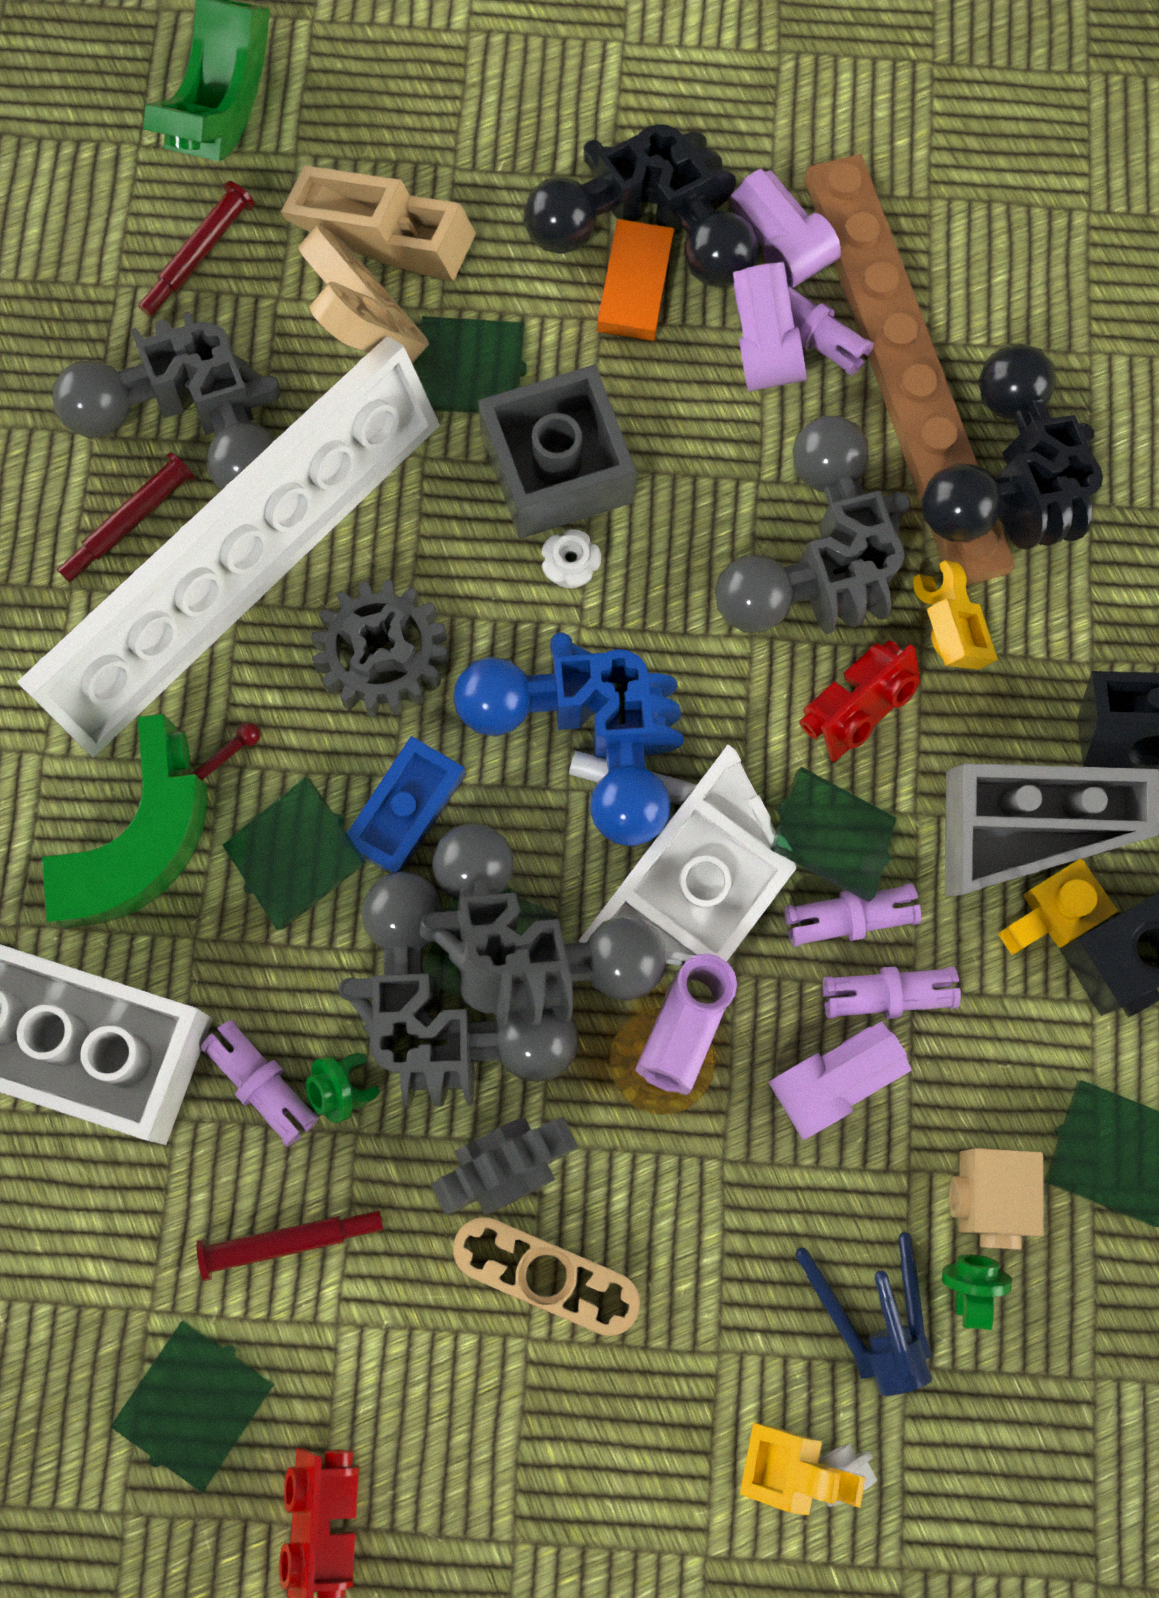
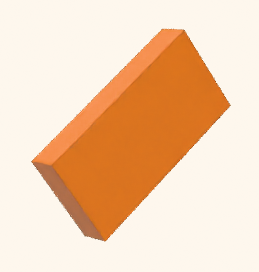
(635, 280)

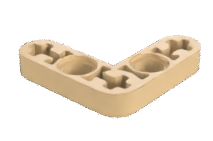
(353, 301)

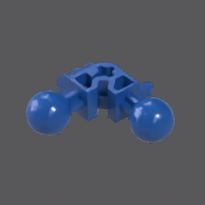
(629, 801)

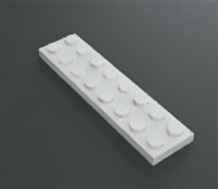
(233, 549)

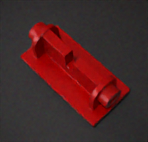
(883, 681)
(315, 1496)

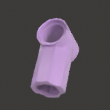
(784, 228)
(769, 341)
(686, 1026)
(827, 1086)

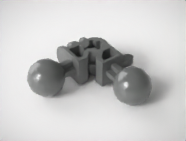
(175, 368)
(759, 592)
(531, 970)
(406, 995)

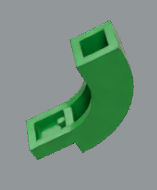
(219, 82)
(148, 854)

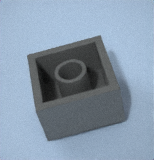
(557, 451)

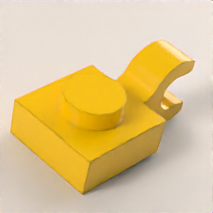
(957, 624)
(1061, 906)
(786, 1472)

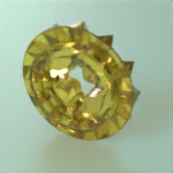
(642, 1095)

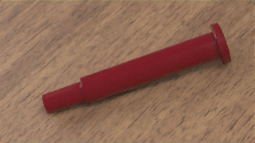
(197, 246)
(127, 516)
(283, 1242)

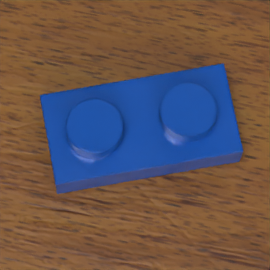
(405, 806)

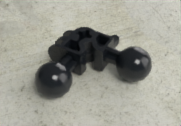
(656, 169)
(1048, 470)

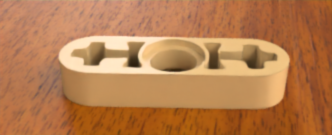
(586, 1311)

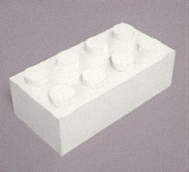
(95, 1046)

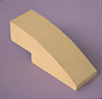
(382, 220)

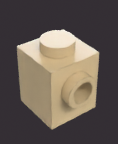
(999, 1196)

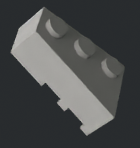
(1035, 817)

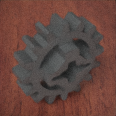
(374, 622)
(504, 1165)

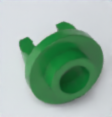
(330, 1087)
(976, 1283)

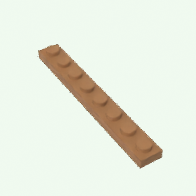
(902, 350)

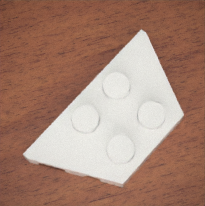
(706, 870)

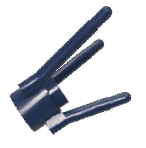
(896, 1352)

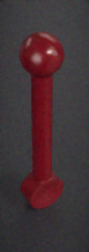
(246, 735)

